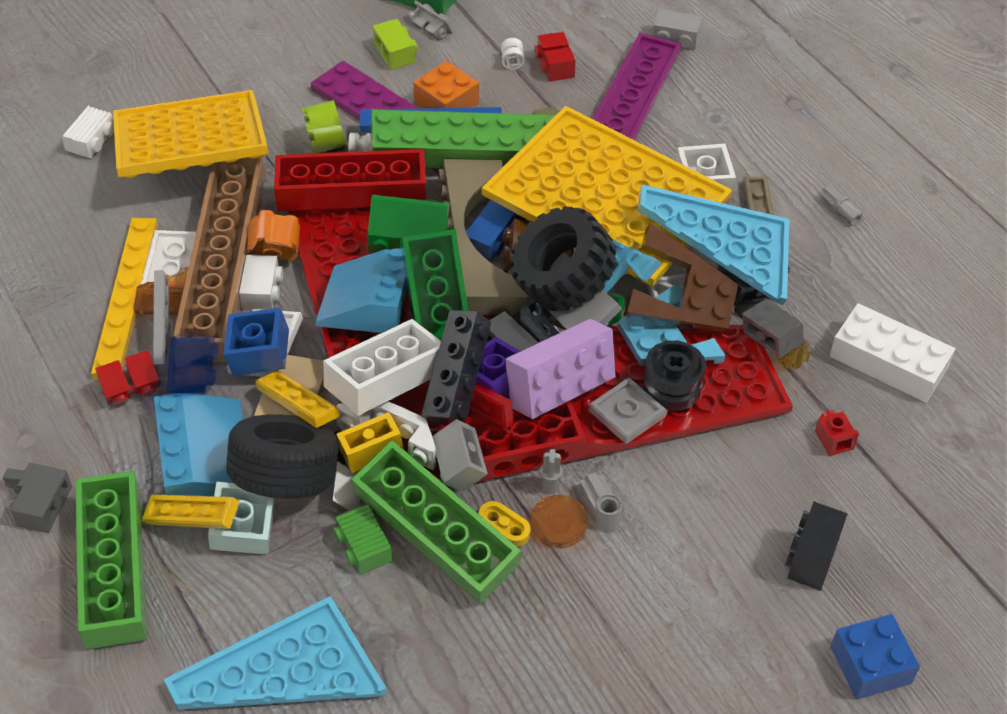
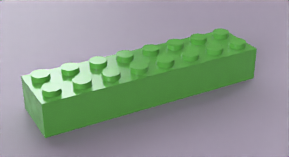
(454, 134)

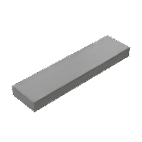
(161, 323)

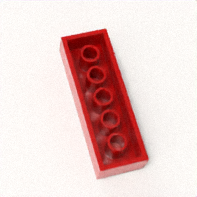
(347, 178)

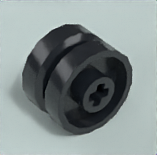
(674, 374)

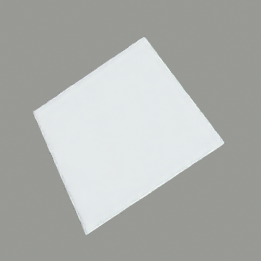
(343, 488)

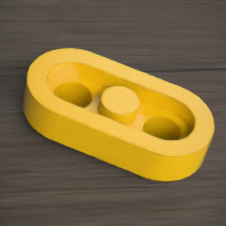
(507, 522)

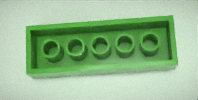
(436, 521)
(110, 560)

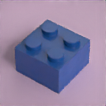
(256, 341)
(874, 656)

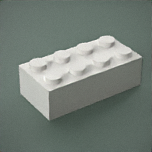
(892, 352)
(382, 367)

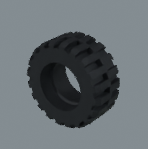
(578, 277)

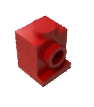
(836, 432)

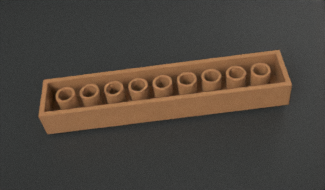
(220, 249)

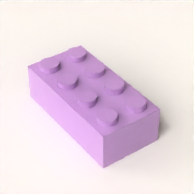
(560, 368)

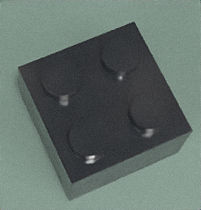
(815, 545)

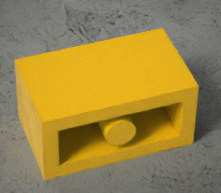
(367, 439)

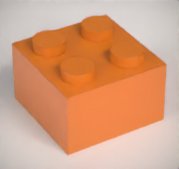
(446, 88)

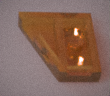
(145, 295)

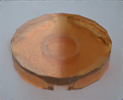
(559, 521)

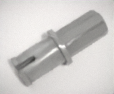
(841, 205)
(551, 472)

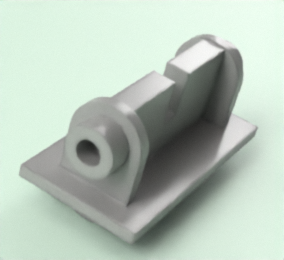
(425, 14)

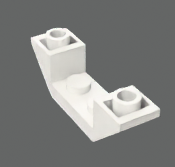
(410, 425)

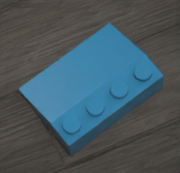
(365, 293)
(194, 441)

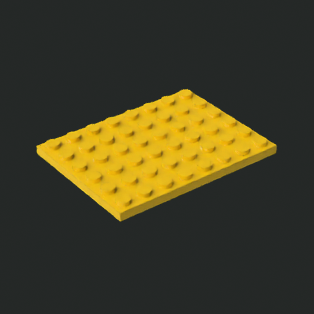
(597, 170)

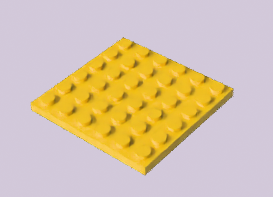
(188, 133)

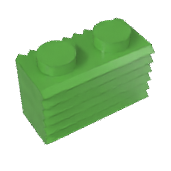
(363, 539)

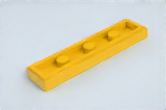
(297, 398)
(190, 511)

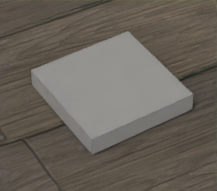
(627, 410)

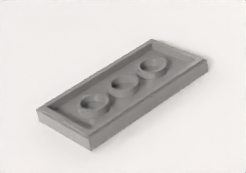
(599, 309)

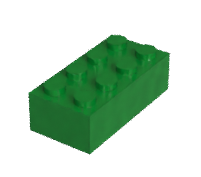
(433, 278)

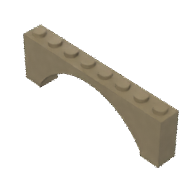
(486, 286)

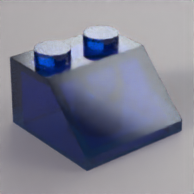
(191, 363)

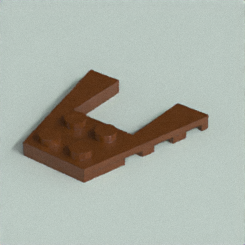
(706, 292)

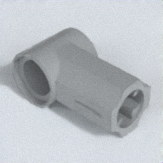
(602, 502)

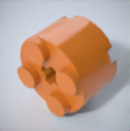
(274, 236)

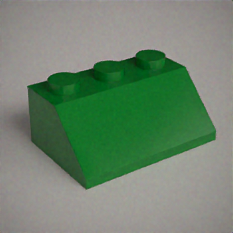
(402, 217)

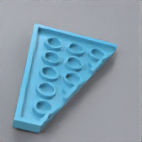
(736, 238)
(291, 661)

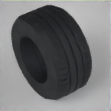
(281, 456)

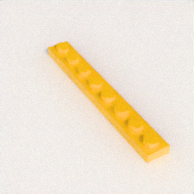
(120, 313)

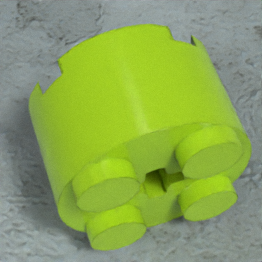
(324, 126)

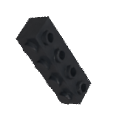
(456, 367)

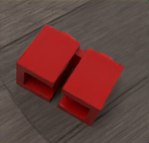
(555, 56)
(141, 372)

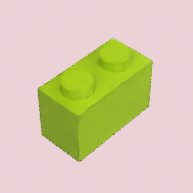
(394, 44)

